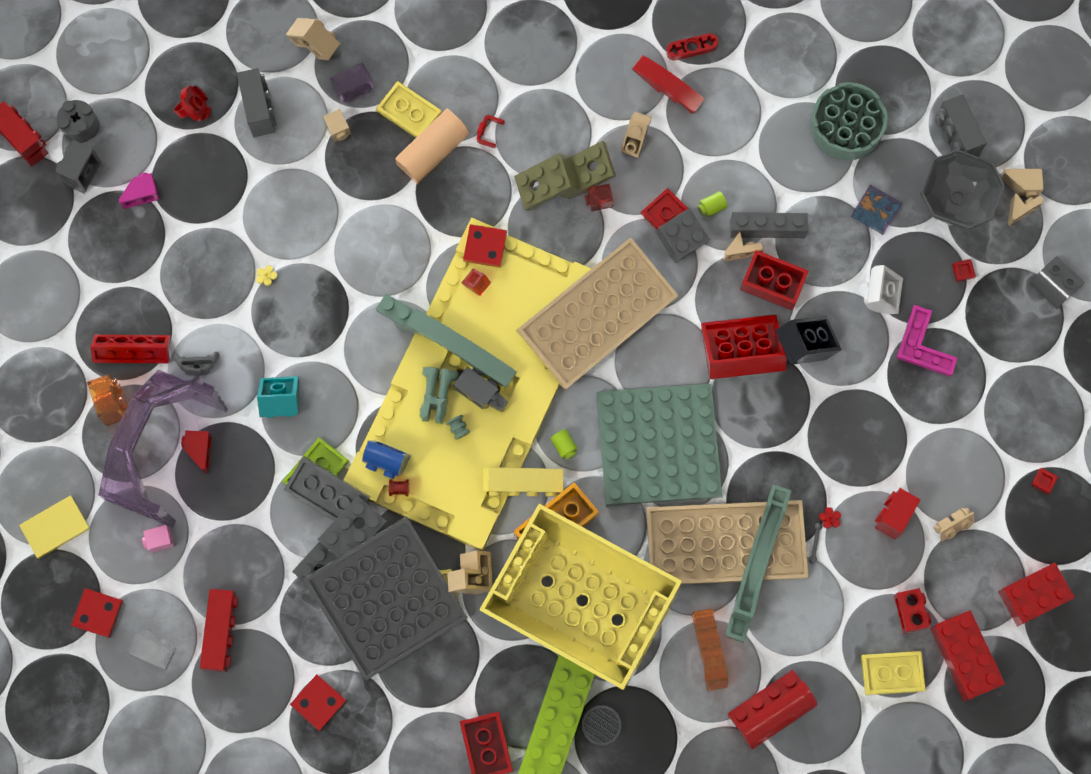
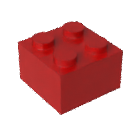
(897, 514)

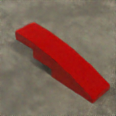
(668, 83)

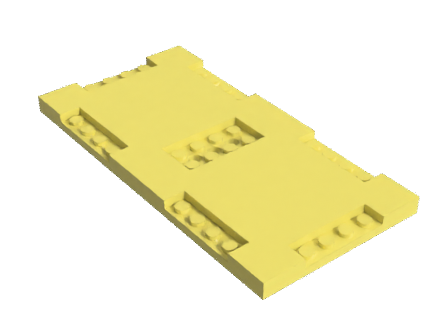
(446, 471)

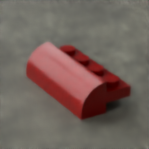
(772, 709)

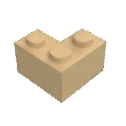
(314, 37)
(474, 575)

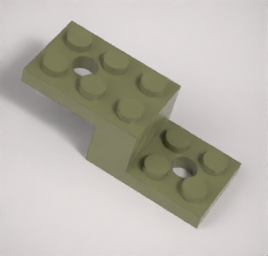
(564, 175)

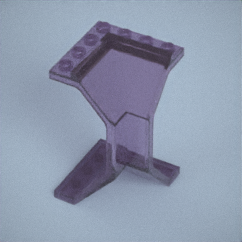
(121, 478)

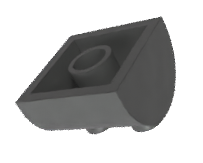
(1057, 282)

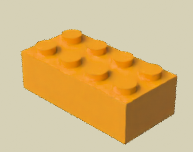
(570, 504)

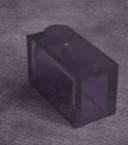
(352, 83)

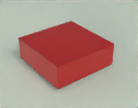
(963, 270)
(1044, 481)

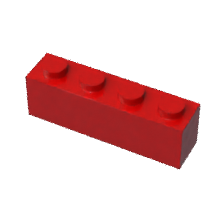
(218, 630)

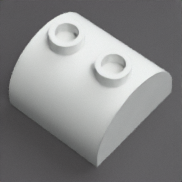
(883, 290)

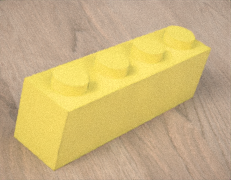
(522, 481)

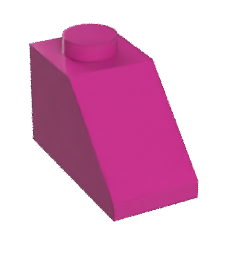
(140, 191)

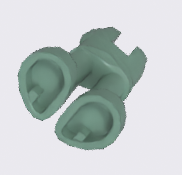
(431, 402)

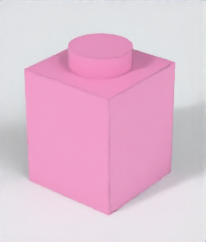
(157, 539)

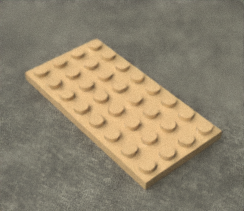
(597, 313)
(716, 539)

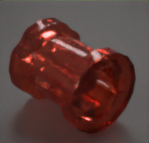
(399, 487)

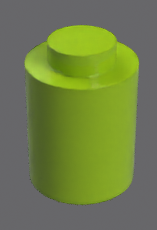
(712, 204)
(564, 444)

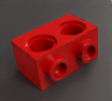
(906, 611)

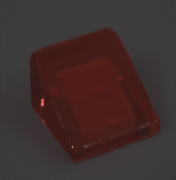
(476, 282)

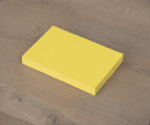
(408, 109)
(54, 527)
(893, 673)

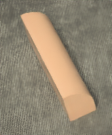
(432, 146)

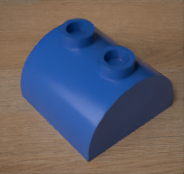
(385, 458)

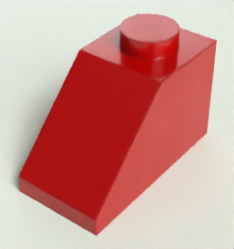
(198, 447)

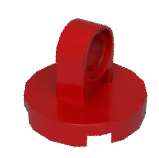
(193, 104)

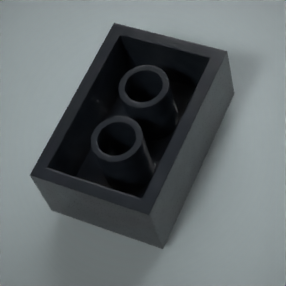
(808, 340)

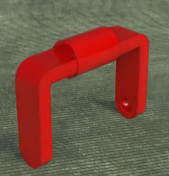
(482, 127)

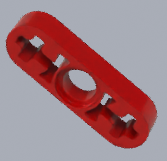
(696, 40)

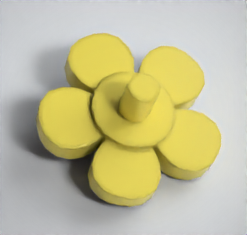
(266, 276)

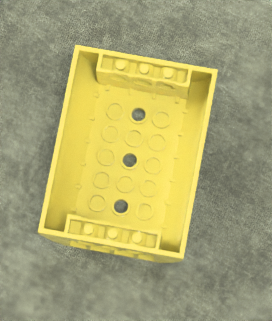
(588, 567)

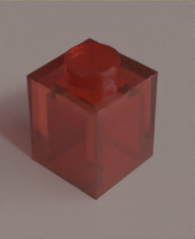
(599, 197)

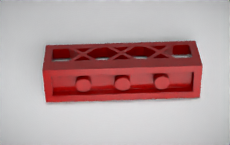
(130, 350)

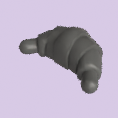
(196, 365)

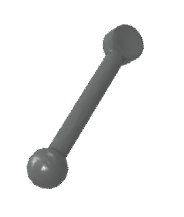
(813, 558)

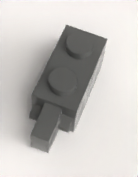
(479, 390)

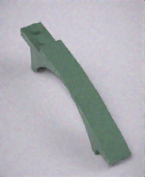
(417, 322)
(757, 563)

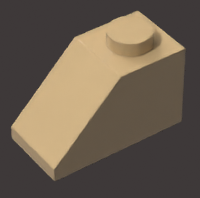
(1024, 181)

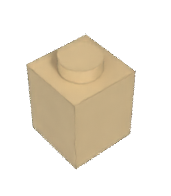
(337, 125)

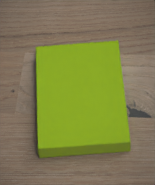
(323, 455)

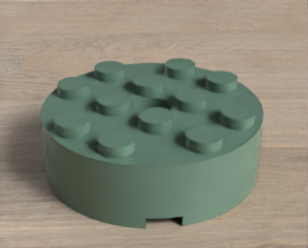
(851, 103)

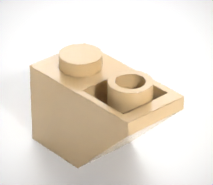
(636, 134)

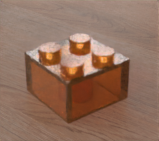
(107, 399)

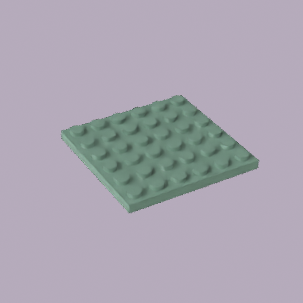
(659, 444)

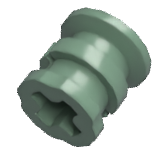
(458, 427)

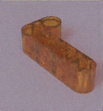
(710, 649)

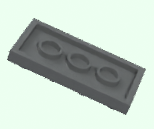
(322, 489)

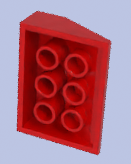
(743, 347)

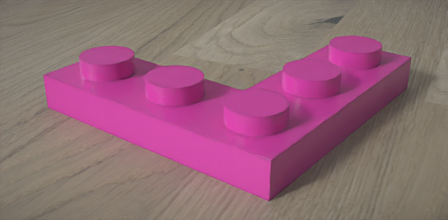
(914, 353)

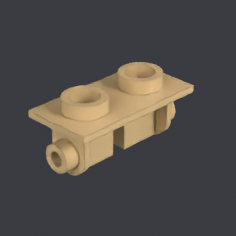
(962, 520)

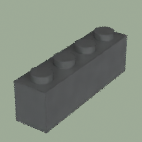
(769, 225)

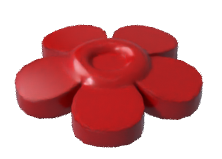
(830, 518)

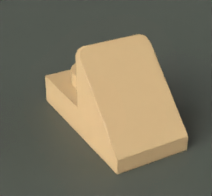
(1020, 210)
(738, 251)

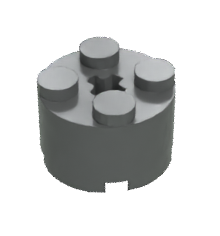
(77, 121)

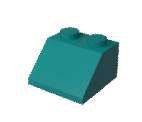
(278, 396)

